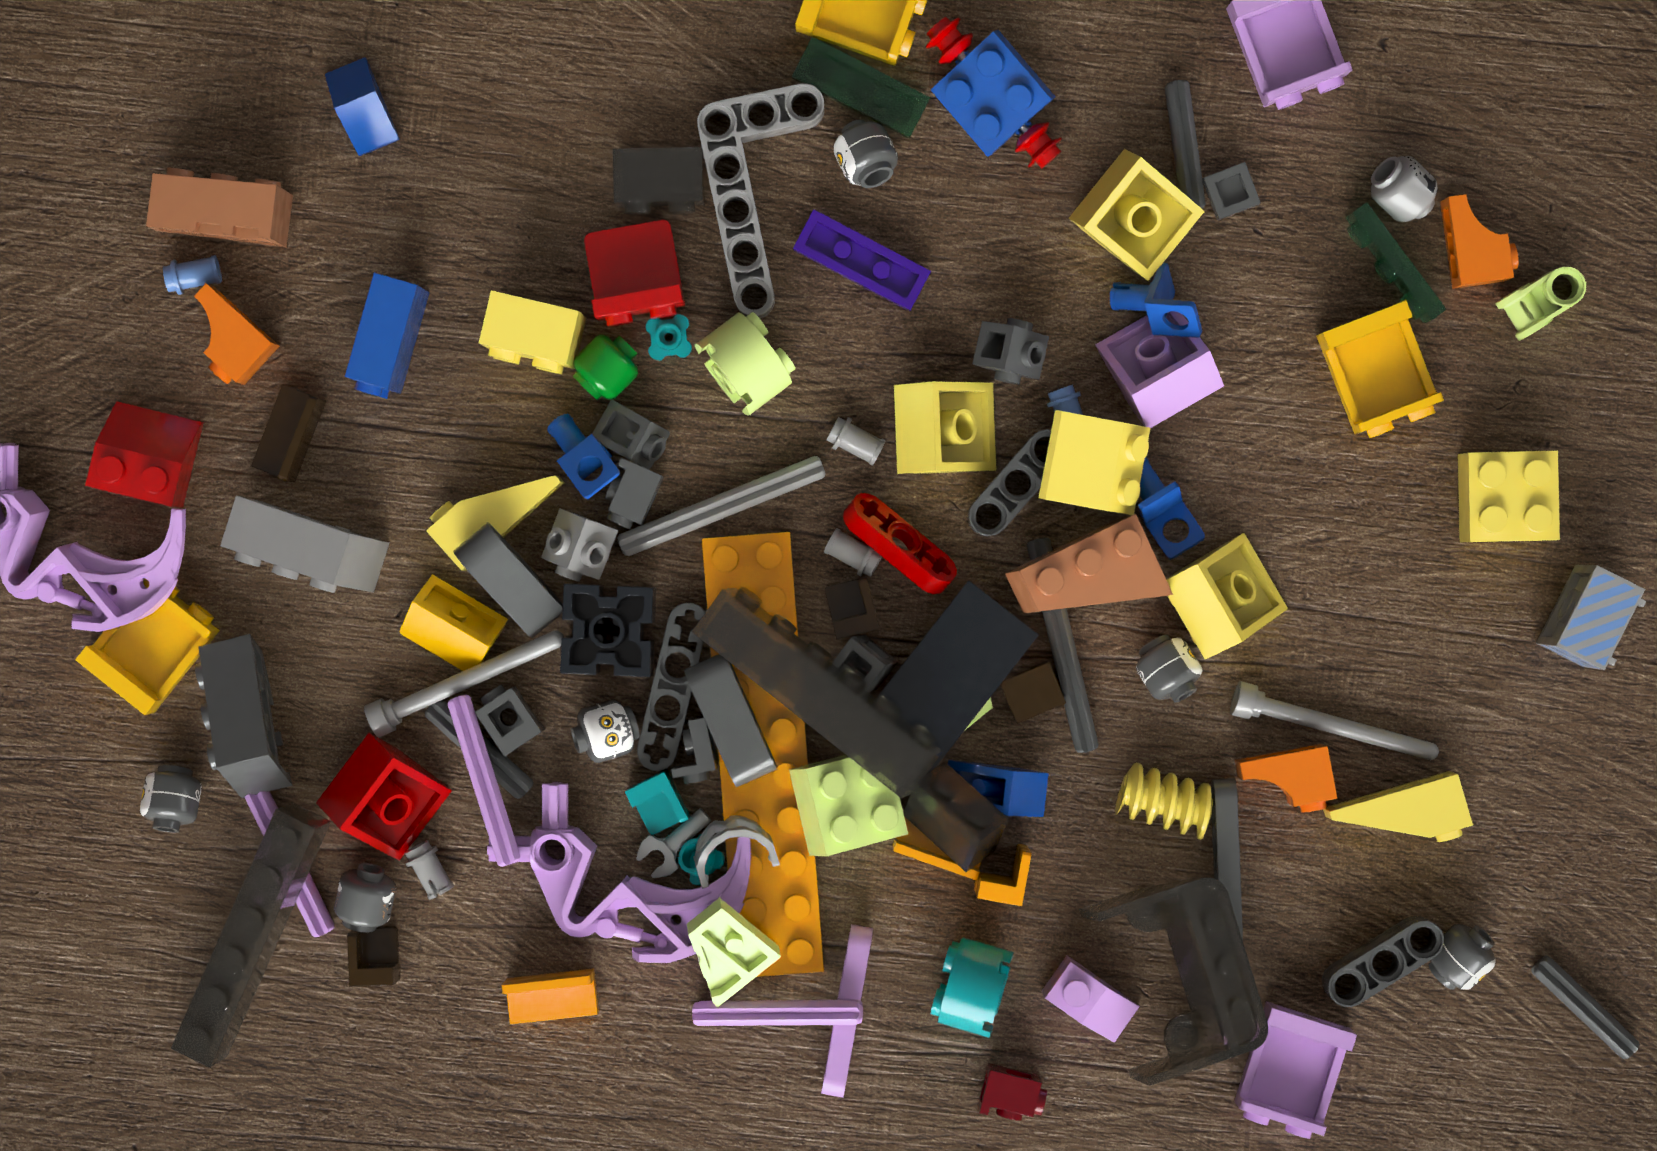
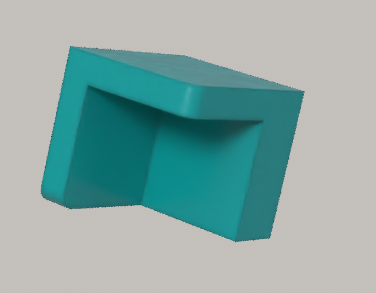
(658, 802)

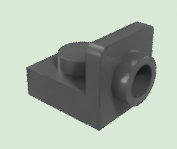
(631, 435)
(697, 742)

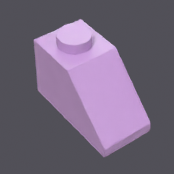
(1089, 999)

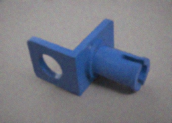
(1157, 302)
(582, 456)
(1163, 505)

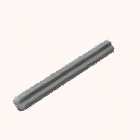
(721, 506)

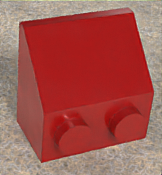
(145, 455)
(383, 797)

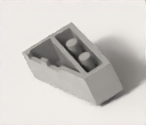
(303, 546)

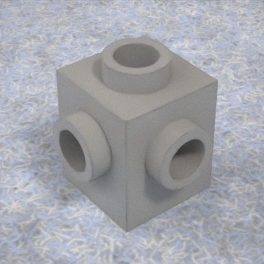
(578, 546)

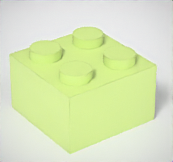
(844, 807)

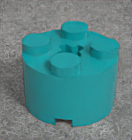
(973, 986)

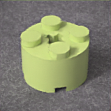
(746, 362)

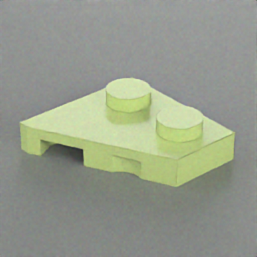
(729, 949)

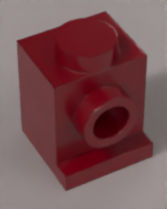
(1011, 1092)

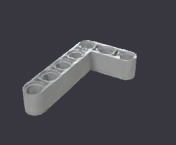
(739, 187)

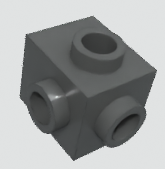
(1011, 350)

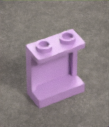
(1288, 48)
(1294, 1071)

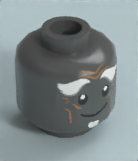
(365, 898)

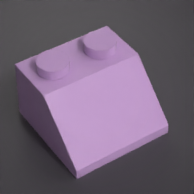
(1159, 371)

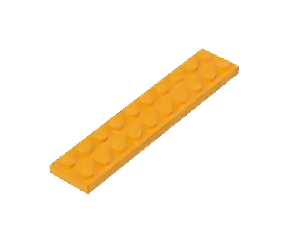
(784, 897)

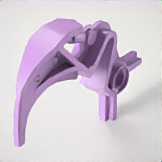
(92, 570)
(564, 878)

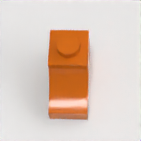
(1473, 251)
(236, 342)
(1299, 772)

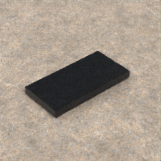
(958, 665)

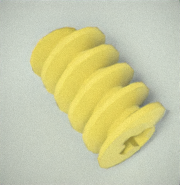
(1166, 799)

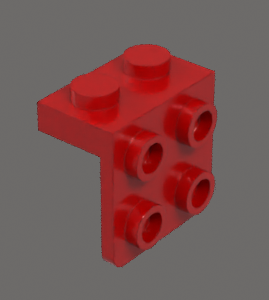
(634, 272)

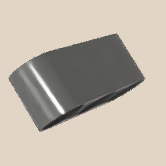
(997, 494)
(509, 580)
(730, 719)
(1404, 961)

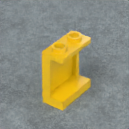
(862, 26)
(1379, 370)
(150, 654)

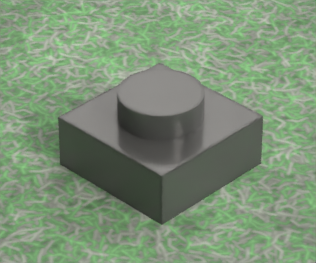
(1231, 191)

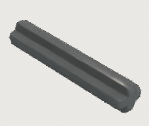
(1184, 140)
(505, 771)
(1585, 1007)

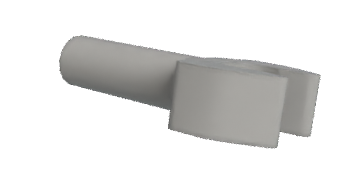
(672, 843)

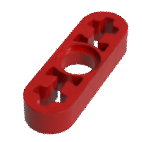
(932, 570)

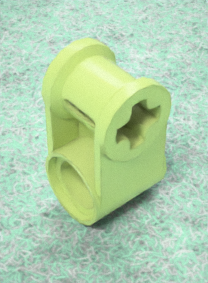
(1535, 303)

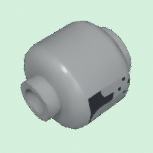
(1403, 188)

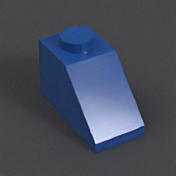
(1008, 788)

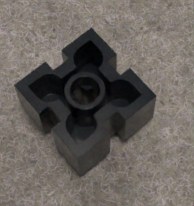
(589, 648)

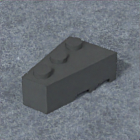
(240, 716)

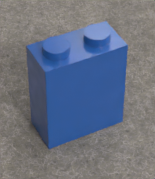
(386, 335)

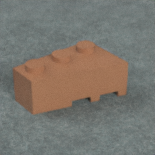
(220, 207)
(1093, 569)

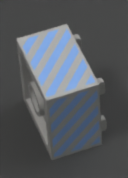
(1591, 616)

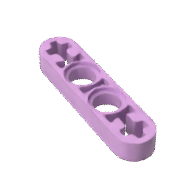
(850, 989)

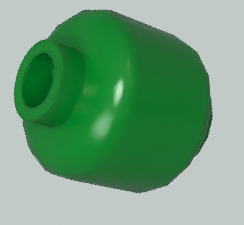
(605, 366)

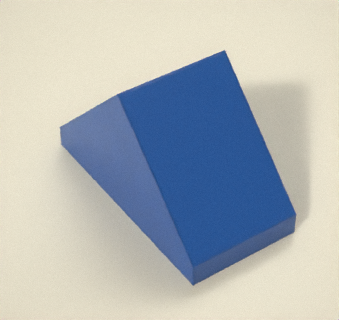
(361, 107)

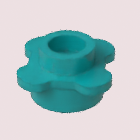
(659, 346)
(687, 863)

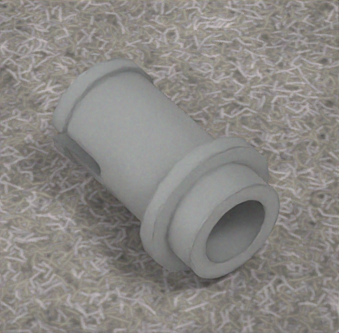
(855, 440)
(853, 553)
(428, 869)

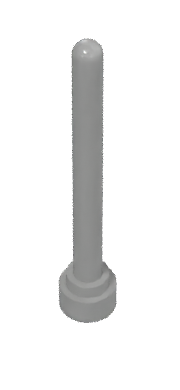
(1251, 702)
(385, 715)

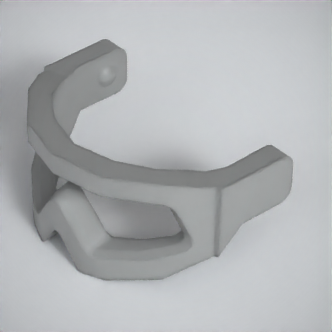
(726, 830)

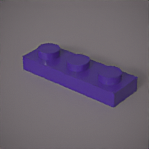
(861, 260)

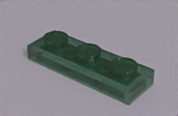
(861, 87)
(1393, 263)

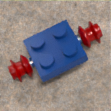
(993, 92)

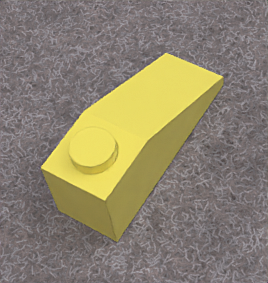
(500, 508)
(1419, 808)

